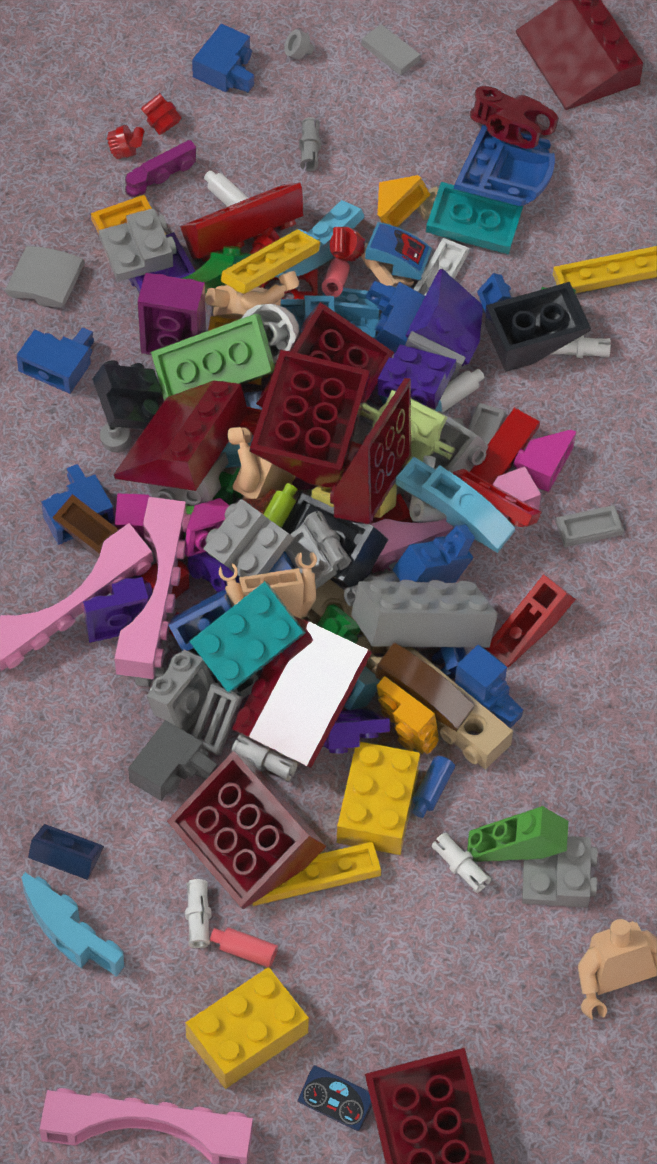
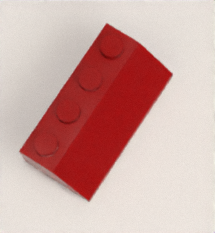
(244, 220)

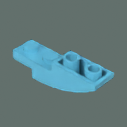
(341, 215)
(457, 501)
(60, 922)

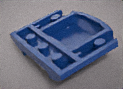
(506, 170)

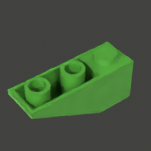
(520, 837)

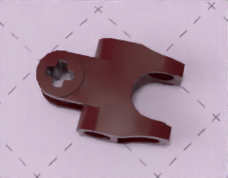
(510, 116)

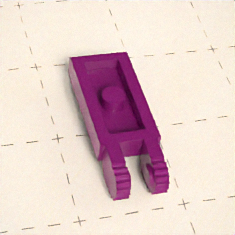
(160, 168)

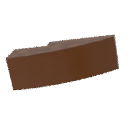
(84, 525)
(425, 685)

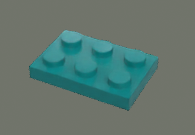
(473, 219)
(247, 637)

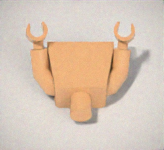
(234, 304)
(256, 474)
(292, 587)
(615, 961)

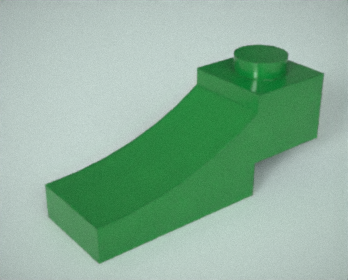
(212, 270)

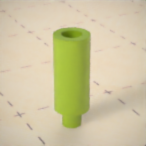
(281, 505)

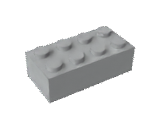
(423, 614)

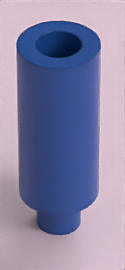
(432, 785)

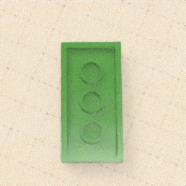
(227, 354)

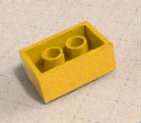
(378, 797)
(247, 1027)

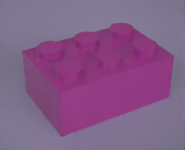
(169, 311)

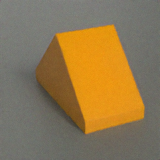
(400, 199)

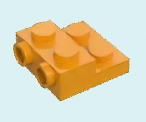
(413, 720)

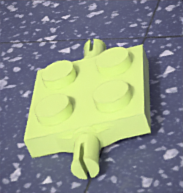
(425, 429)

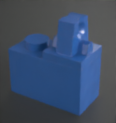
(222, 59)
(398, 310)
(54, 360)
(85, 489)
(437, 560)
(197, 618)
(485, 681)

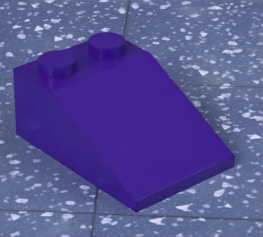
(449, 316)

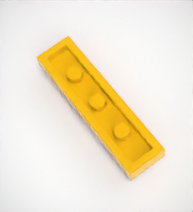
(270, 261)
(608, 270)
(329, 871)

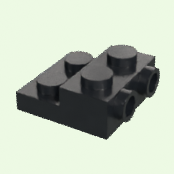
(127, 394)

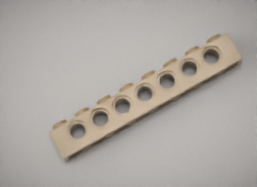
(481, 748)

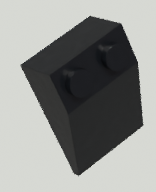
(535, 325)
(359, 540)

